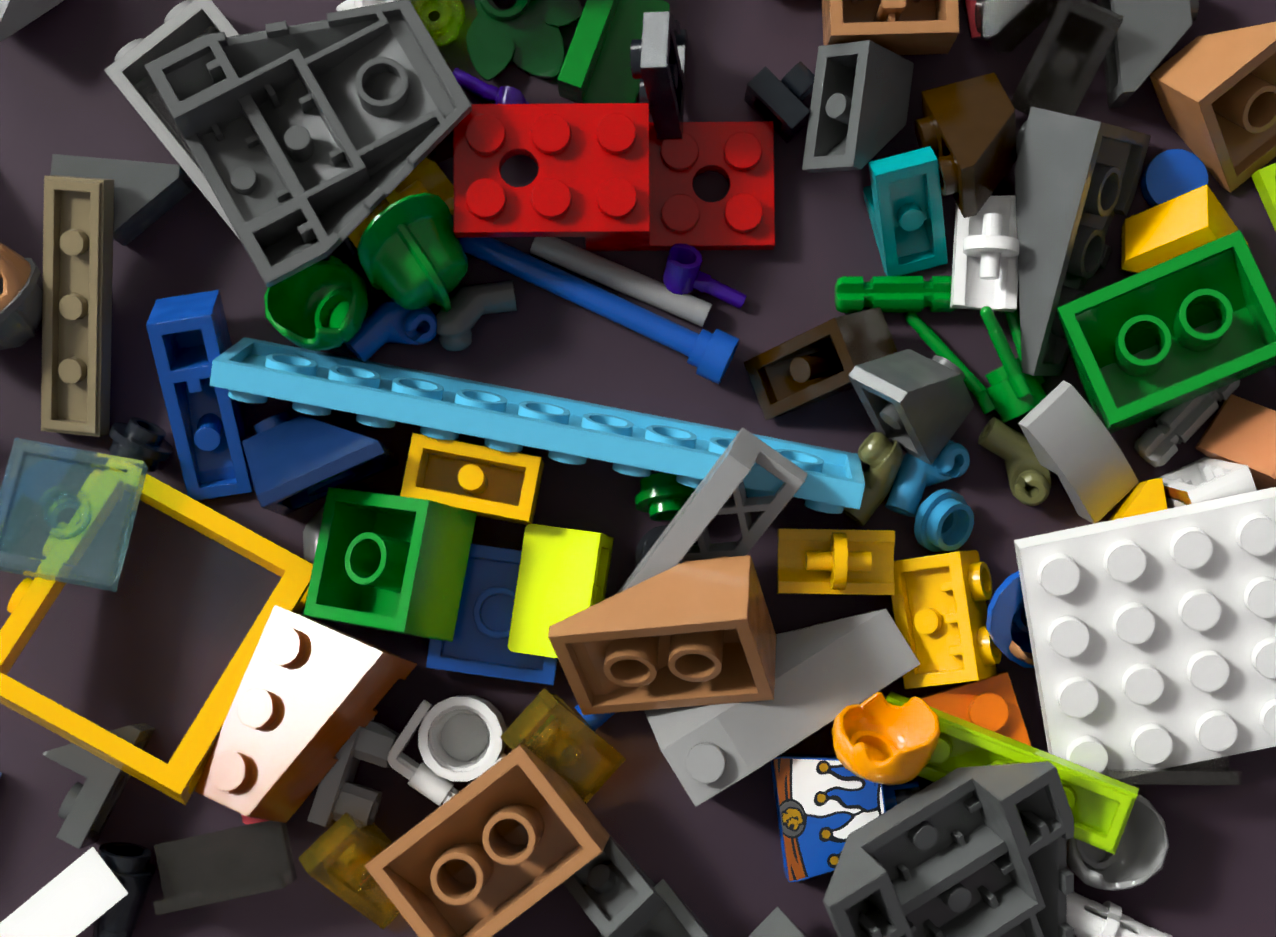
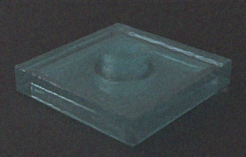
(68, 513)

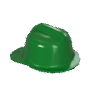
(414, 252)

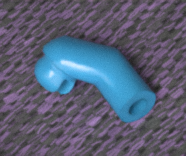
(917, 474)

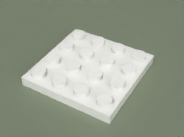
(1156, 634)

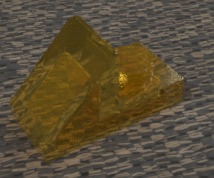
(565, 743)
(340, 862)

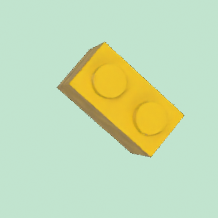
(473, 478)

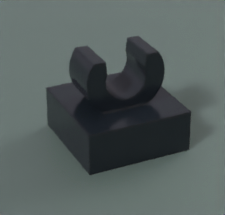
(782, 99)

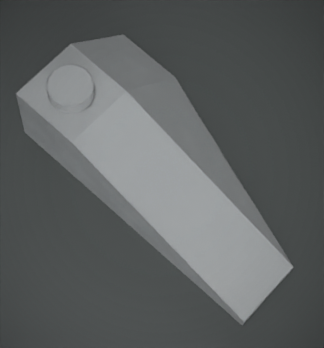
(815, 679)

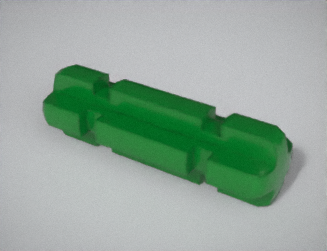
(893, 293)

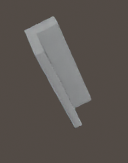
(712, 498)

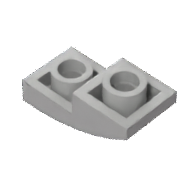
(1080, 451)

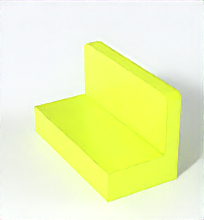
(557, 578)

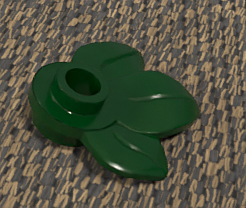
(521, 35)

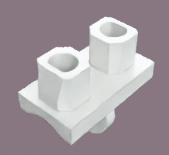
(986, 257)

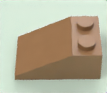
(672, 641)

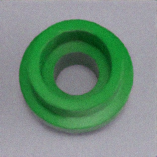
(662, 496)

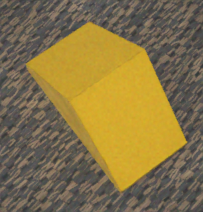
(1173, 229)

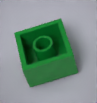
(390, 563)

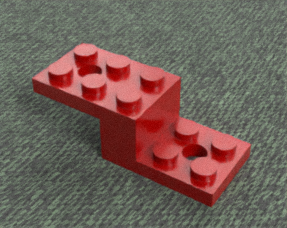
(612, 178)

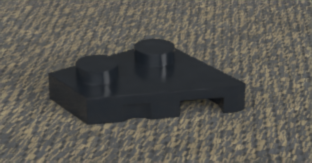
(661, 67)

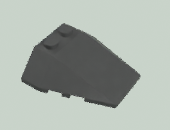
(310, 123)
(961, 860)

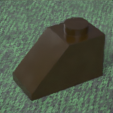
(818, 361)

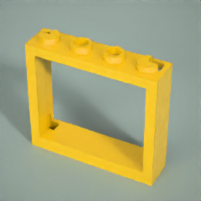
(180, 776)

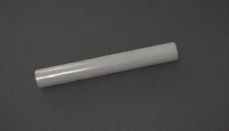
(620, 278)

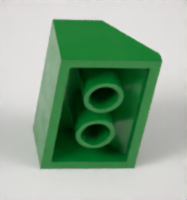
(1172, 332)

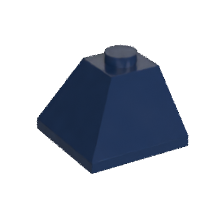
(302, 457)

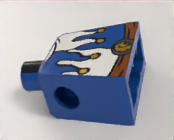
(822, 805)

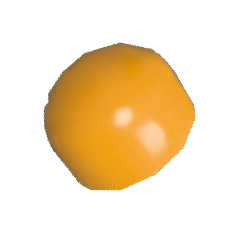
(886, 740)

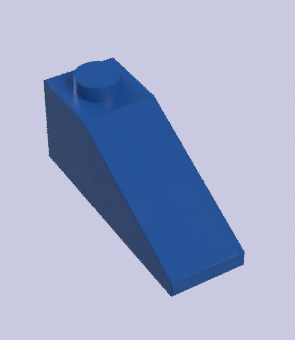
(204, 421)

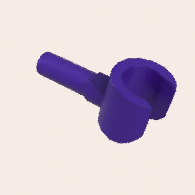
(488, 92)
(684, 274)

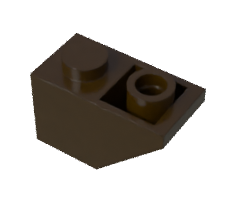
(972, 137)

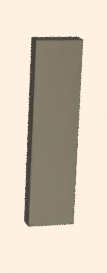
(77, 305)

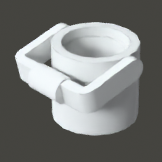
(456, 743)

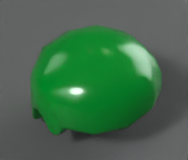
(318, 305)

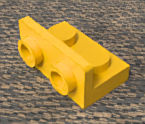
(944, 618)

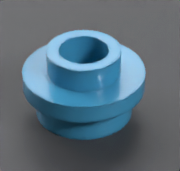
(943, 521)

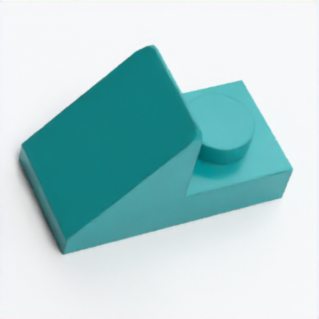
(907, 211)

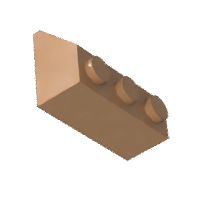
(490, 850)

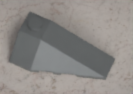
(1067, 190)

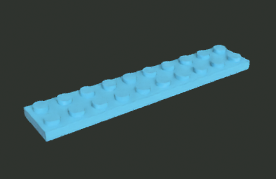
(520, 418)

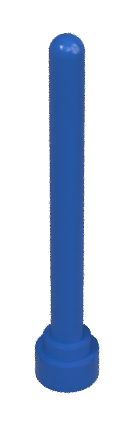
(706, 350)

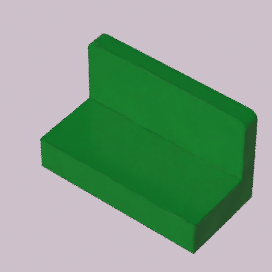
(599, 53)

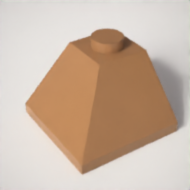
(1224, 100)

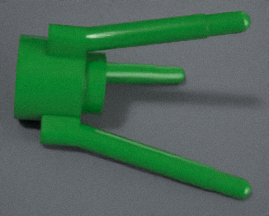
(1009, 389)

